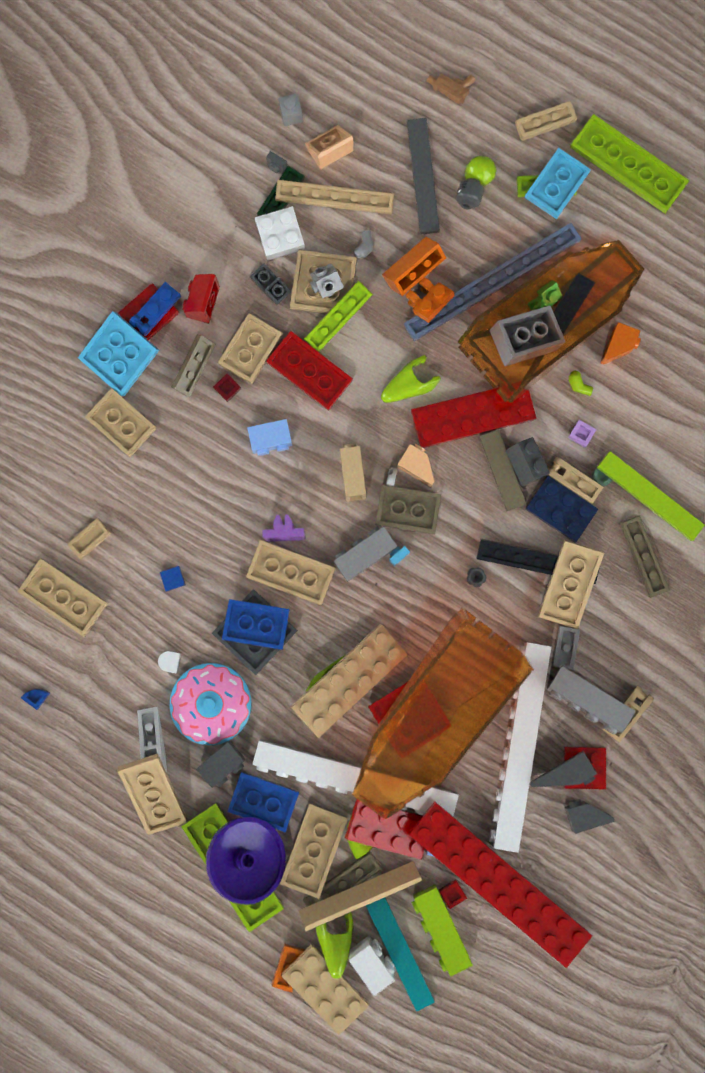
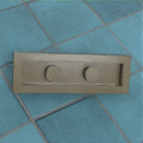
(193, 365)

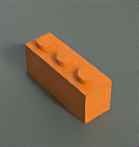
(414, 266)

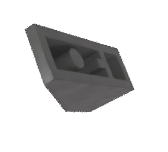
(570, 772)

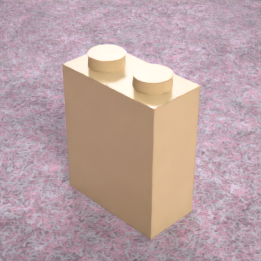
(352, 473)

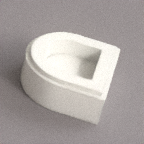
(169, 661)

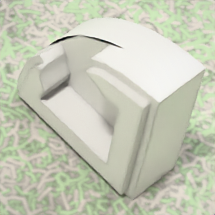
(391, 476)

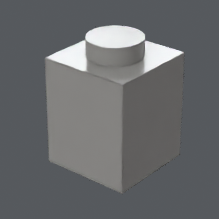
(290, 109)

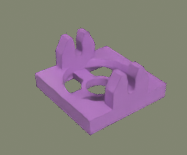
(283, 532)

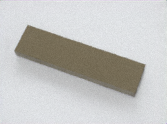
(502, 470)
(644, 556)
(351, 876)

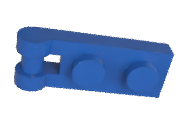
(155, 308)

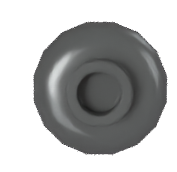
(470, 193)

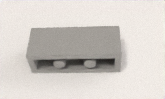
(364, 553)

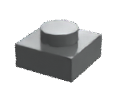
(276, 163)

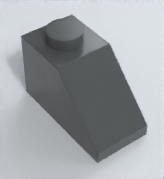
(585, 816)

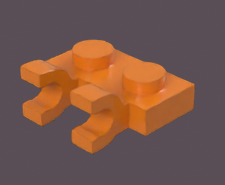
(433, 302)

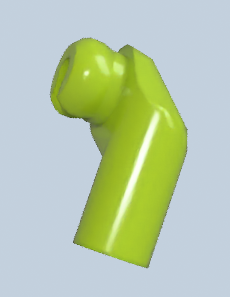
(577, 384)

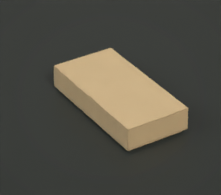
(89, 538)

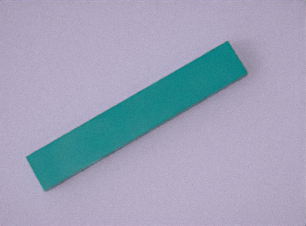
(400, 954)

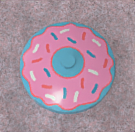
(210, 704)

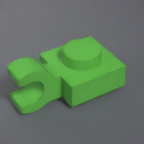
(547, 296)

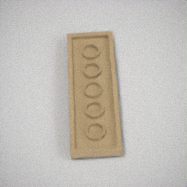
(348, 681)

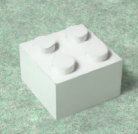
(279, 233)
(372, 965)

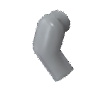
(366, 247)

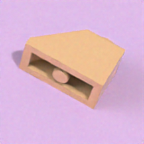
(417, 464)

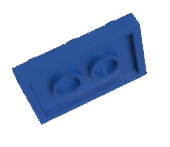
(255, 624)
(263, 800)

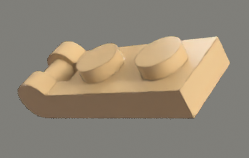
(575, 480)
(639, 710)

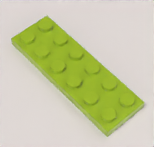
(629, 163)
(200, 833)

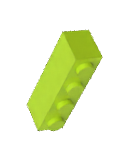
(442, 929)

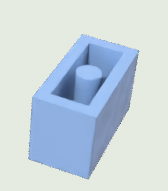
(270, 437)

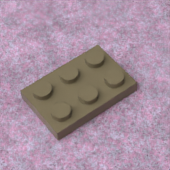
(408, 509)

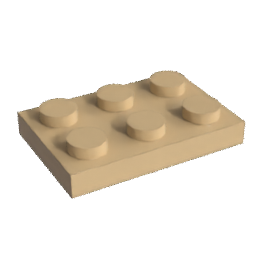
(250, 348)
(120, 422)

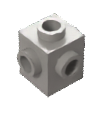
(326, 281)

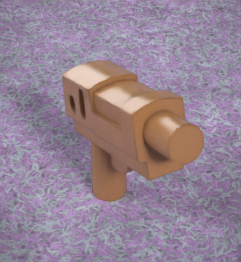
(455, 90)

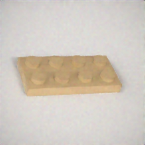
(290, 572)
(571, 584)
(62, 597)
(152, 794)
(314, 851)
(331, 998)

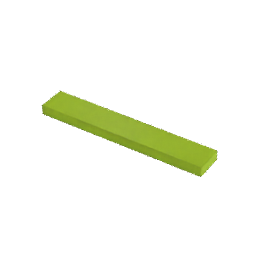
(650, 496)

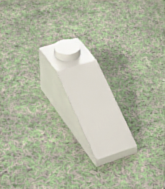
(151, 734)

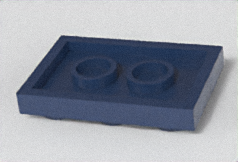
(561, 509)

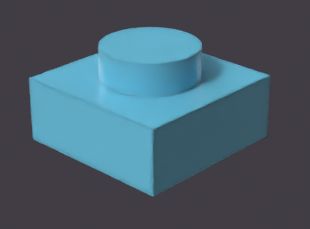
(398, 554)

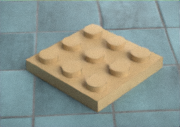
(307, 262)

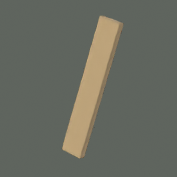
(334, 197)
(359, 895)

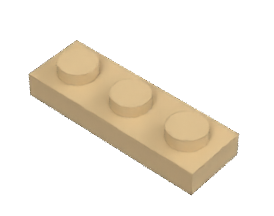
(545, 120)

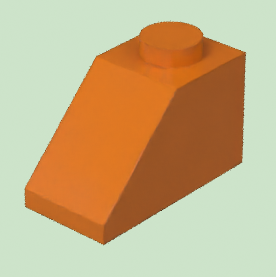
(621, 342)

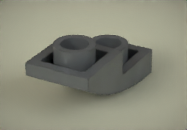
(270, 284)

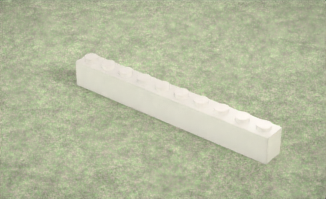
(520, 752)
(334, 773)

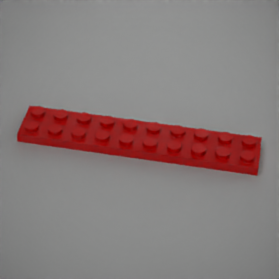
(500, 884)

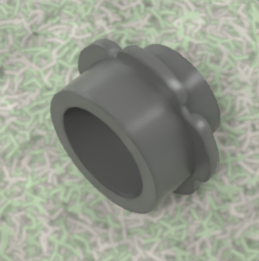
(481, 577)

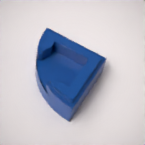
(35, 697)

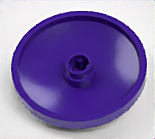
(245, 860)

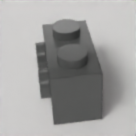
(527, 461)
(221, 764)

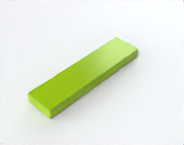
(338, 316)

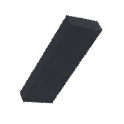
(572, 301)

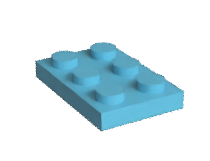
(557, 183)

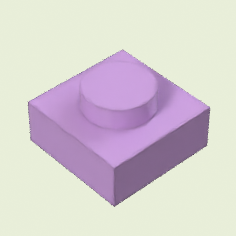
(582, 433)

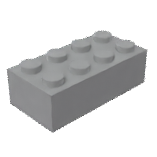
(591, 700)

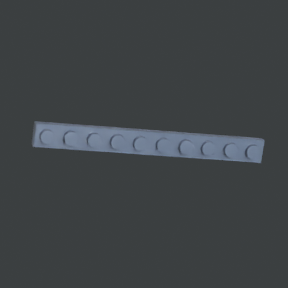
(497, 279)

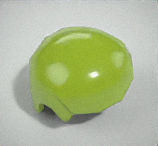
(482, 169)

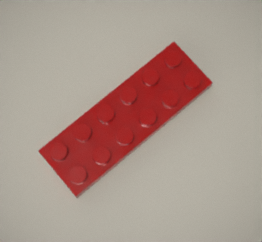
(469, 416)

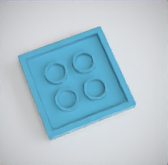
(118, 353)

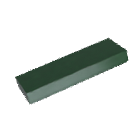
(270, 204)

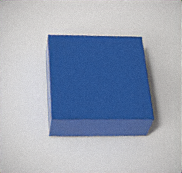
(172, 578)

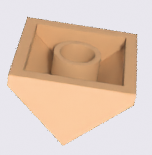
(330, 146)

